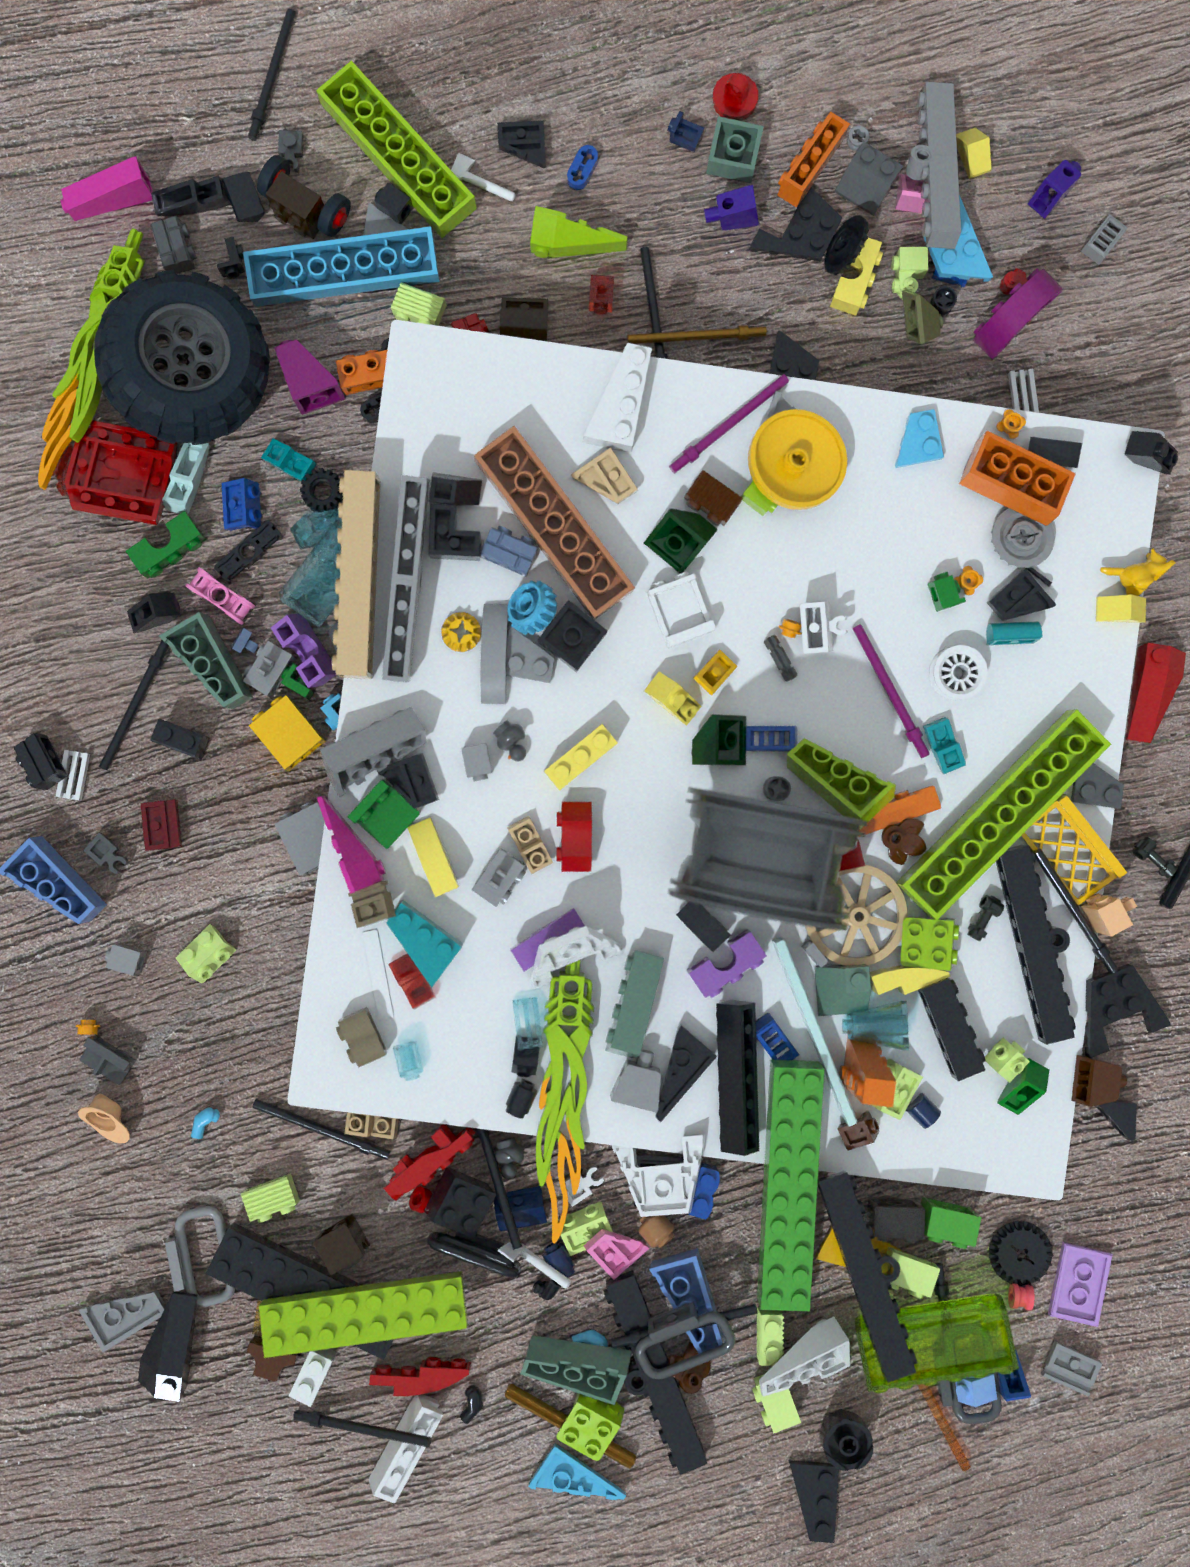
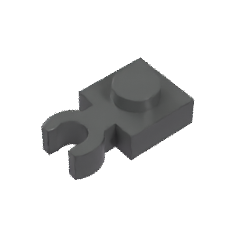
(291, 146)
(103, 851)

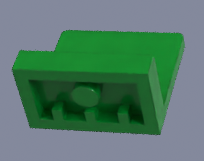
(384, 814)

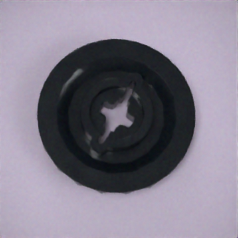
(846, 245)
(1021, 1236)

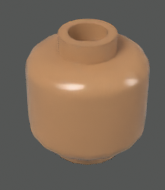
(656, 1230)

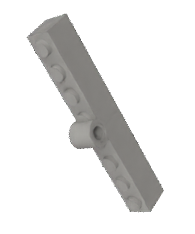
(937, 165)
(405, 578)

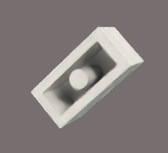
(312, 1376)

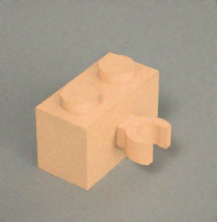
(1108, 914)

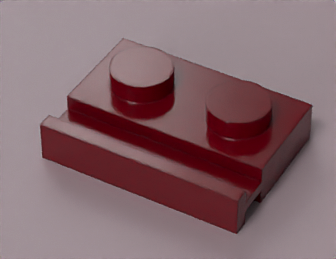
(161, 825)

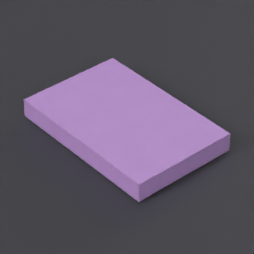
(1080, 1284)

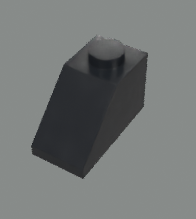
(153, 611)

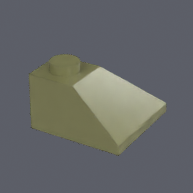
(921, 318)

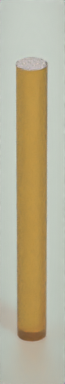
(945, 1427)

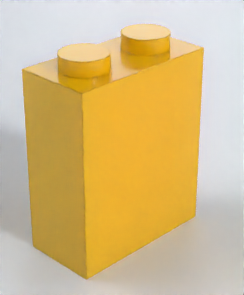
(286, 732)

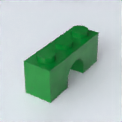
(184, 538)

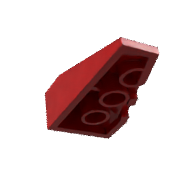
(1154, 684)

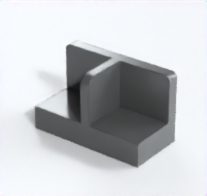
(106, 1059)

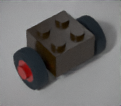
(298, 204)

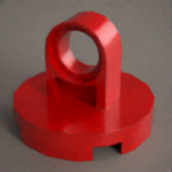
(735, 96)

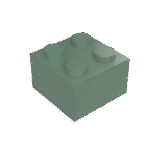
(734, 149)

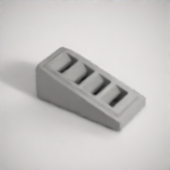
(1093, 251)

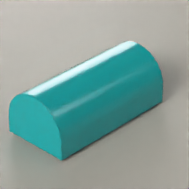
(1013, 633)

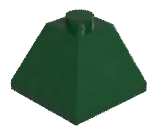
(680, 537)
(720, 741)

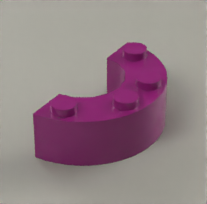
(1016, 312)

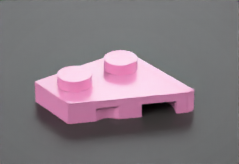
(615, 1251)

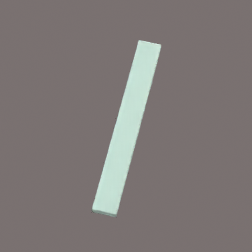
(814, 1031)

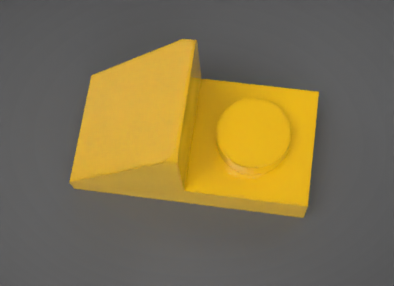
(715, 672)

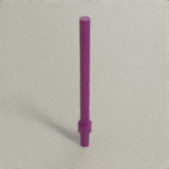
(692, 452)
(913, 733)

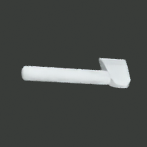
(461, 170)
(540, 1264)

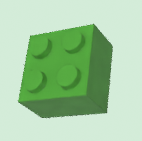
(950, 1223)

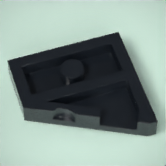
(523, 140)
(1020, 598)

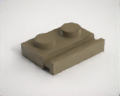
(372, 904)

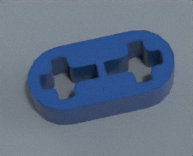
(578, 165)

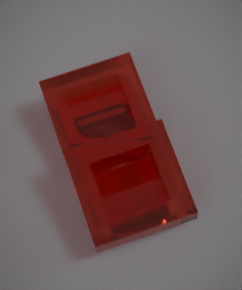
(412, 981)

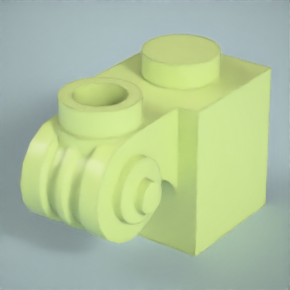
(909, 265)

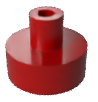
(419, 1199)

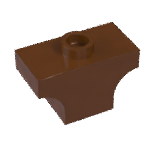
(270, 1367)

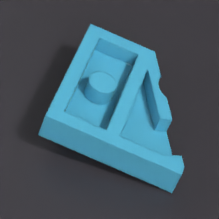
(921, 440)

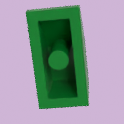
(1025, 1088)

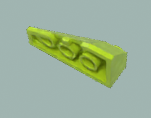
(560, 237)

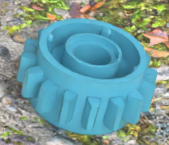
(532, 607)

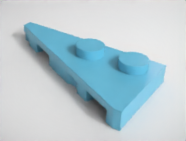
(569, 1474)

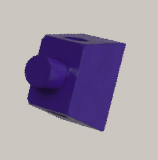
(1062, 181)
(734, 209)

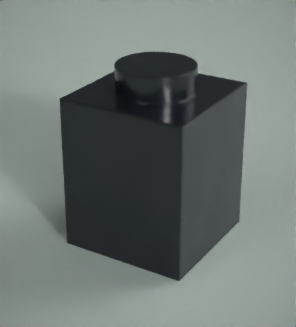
(393, 203)

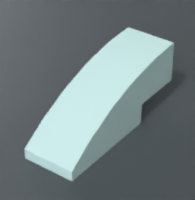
(185, 478)

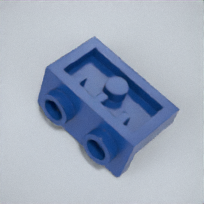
(241, 504)

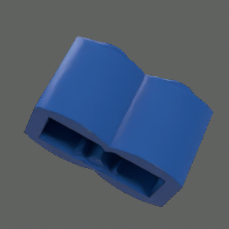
(706, 1186)

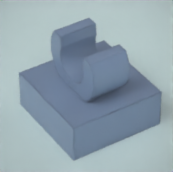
(242, 641)

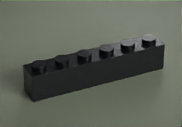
(737, 1077)

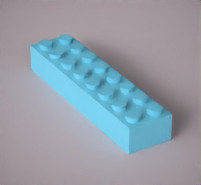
(341, 266)

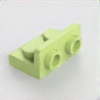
(906, 1086)
(584, 1225)

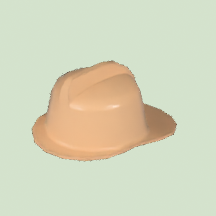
(105, 1118)

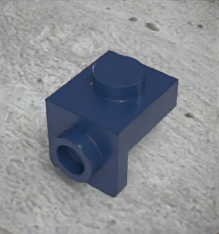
(685, 132)

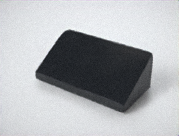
(243, 197)

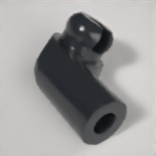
(546, 1290)
(475, 1404)

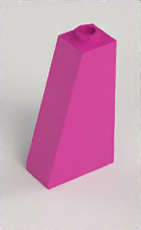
(108, 190)

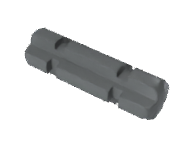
(780, 658)

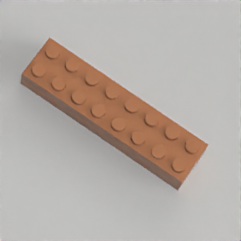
(553, 523)

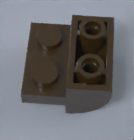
(524, 318)

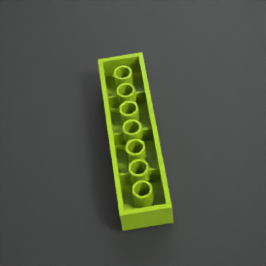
(396, 149)
(363, 1314)

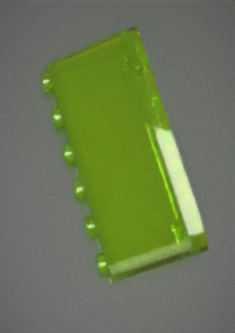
(949, 1342)

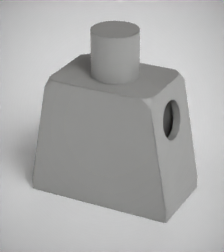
(638, 1083)

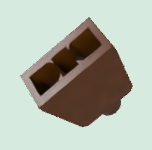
(1096, 1081)

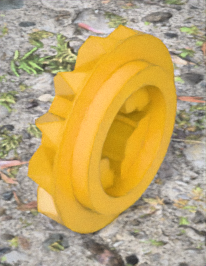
(468, 641)

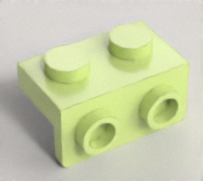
(205, 954)

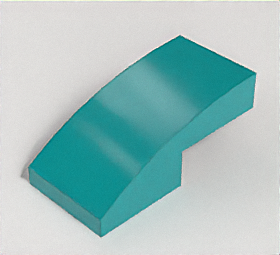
(288, 460)
(944, 746)

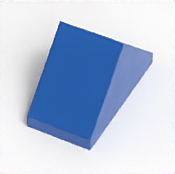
(1014, 1385)

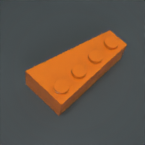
(867, 1074)

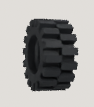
(310, 484)

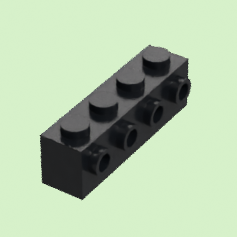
(952, 1030)

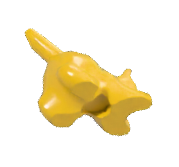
(1139, 577)

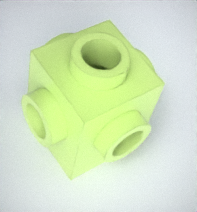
(1007, 1059)

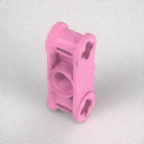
(207, 587)

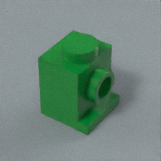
(945, 592)

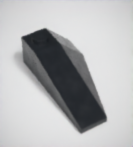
(168, 1353)

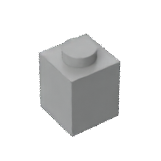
(477, 761)
(125, 959)

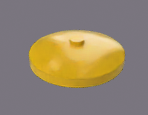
(797, 459)

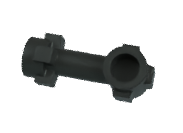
(1145, 849)
(990, 907)

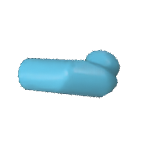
(202, 1119)
(590, 1337)

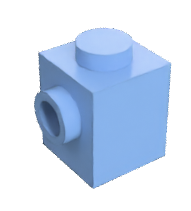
(976, 1390)

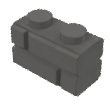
(173, 245)

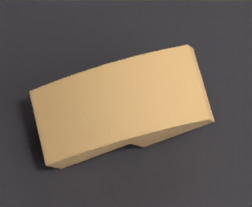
(530, 845)
(371, 1125)

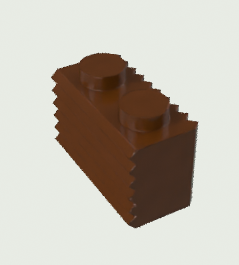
(712, 498)

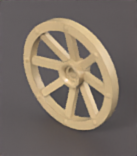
(852, 908)

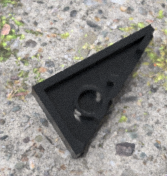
(686, 1065)

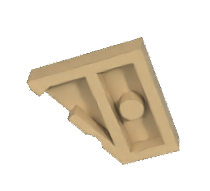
(607, 477)

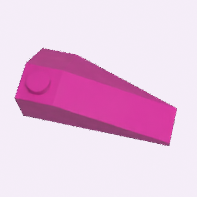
(357, 861)

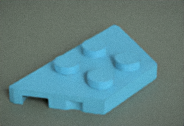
(966, 259)

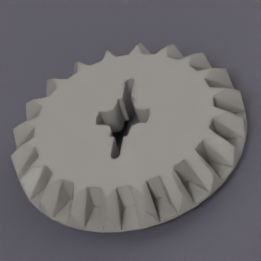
(1026, 554)

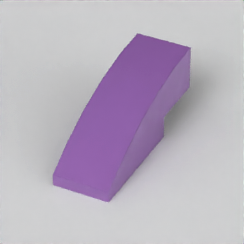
(526, 951)

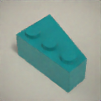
(424, 941)

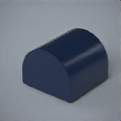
(923, 1111)

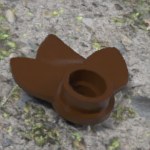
(907, 840)
(698, 1372)

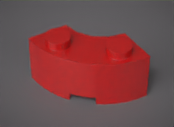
(576, 837)

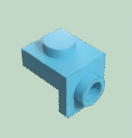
(328, 708)

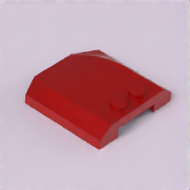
(120, 473)

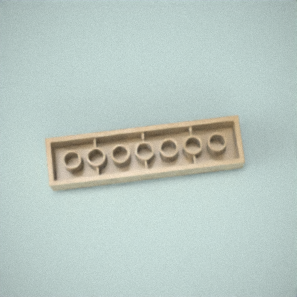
(357, 574)

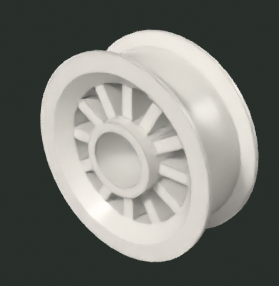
(979, 666)

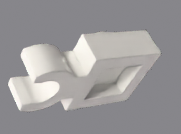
(584, 1186)

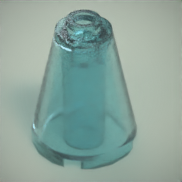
(880, 1025)

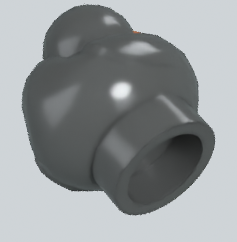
(508, 736)
(508, 1152)

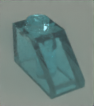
(312, 527)

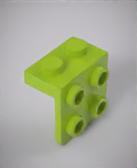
(929, 943)
(591, 1426)

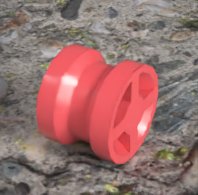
(1021, 1296)

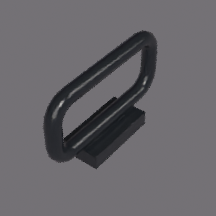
(477, 1251)

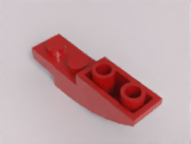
(431, 1377)

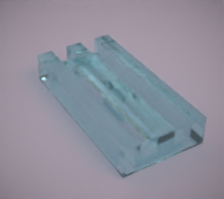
(530, 1043)

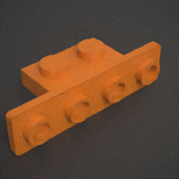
(903, 807)

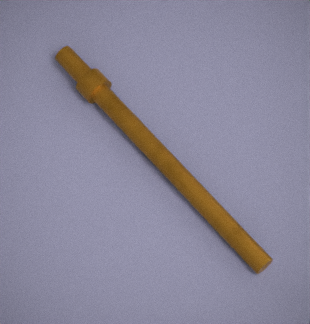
(741, 333)

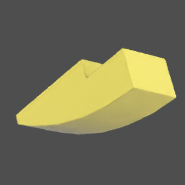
(433, 857)
(904, 978)

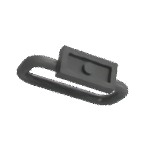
(675, 1323)
(948, 1397)

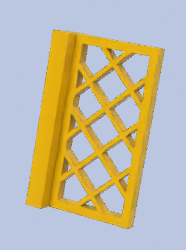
(1089, 838)

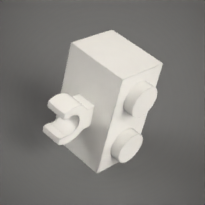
(818, 627)

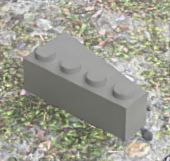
(371, 749)

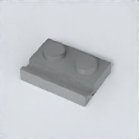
(1071, 1368)

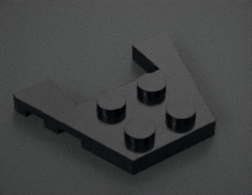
(806, 233)
(1114, 998)

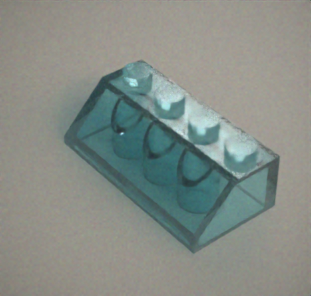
(312, 585)

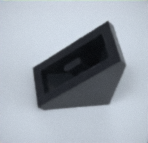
(1121, 1116)

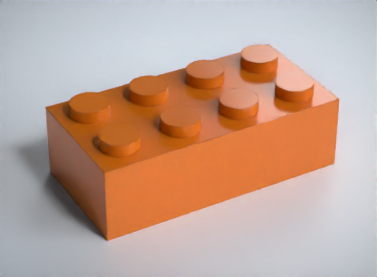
(1017, 478)

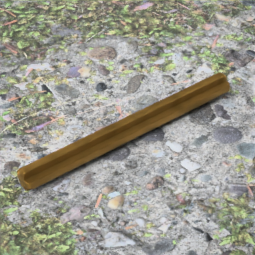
(557, 1418)

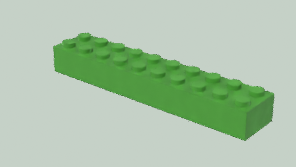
(790, 1185)

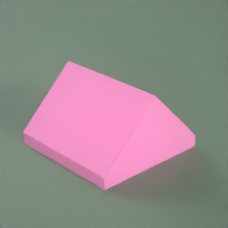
(909, 194)

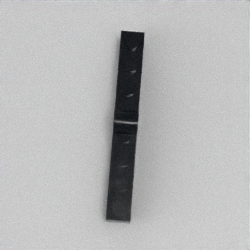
(1035, 946)
(866, 1277)
(666, 1397)

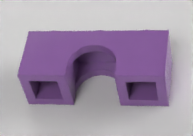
(296, 633)
(746, 955)

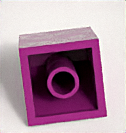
(307, 378)

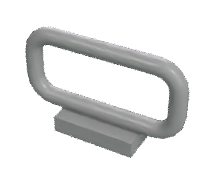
(180, 1260)

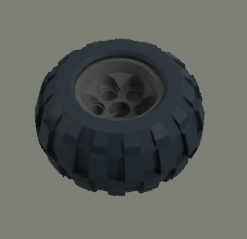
(215, 319)

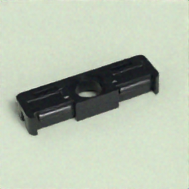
(235, 562)

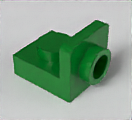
(298, 686)

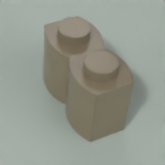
(362, 1037)

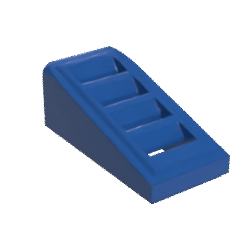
(771, 729)
(766, 1027)

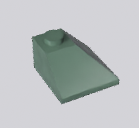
(842, 989)

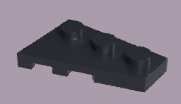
(817, 1494)

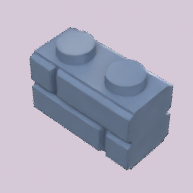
(509, 551)

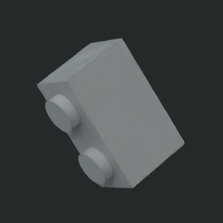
(268, 669)
(499, 877)

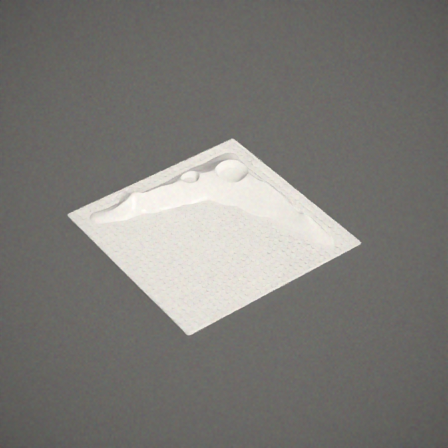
(863, 553)

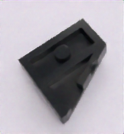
(792, 359)
(412, 780)

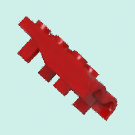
(423, 1168)

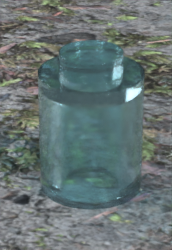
(408, 1060)

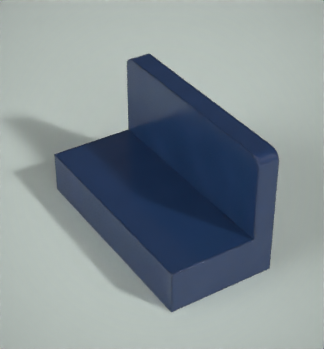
(526, 1207)

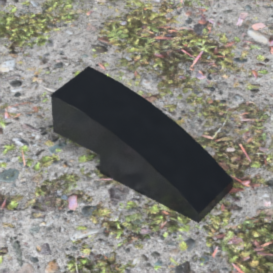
(190, 197)

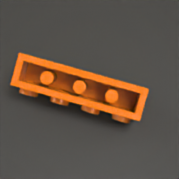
(813, 159)
(362, 372)

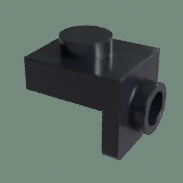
(235, 266)
(526, 1060)

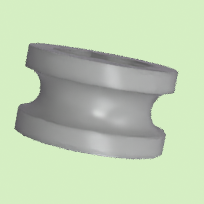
(862, 133)

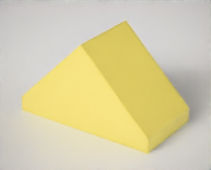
(974, 152)
(1121, 609)

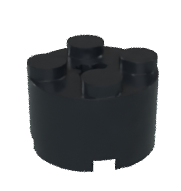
(839, 1452)

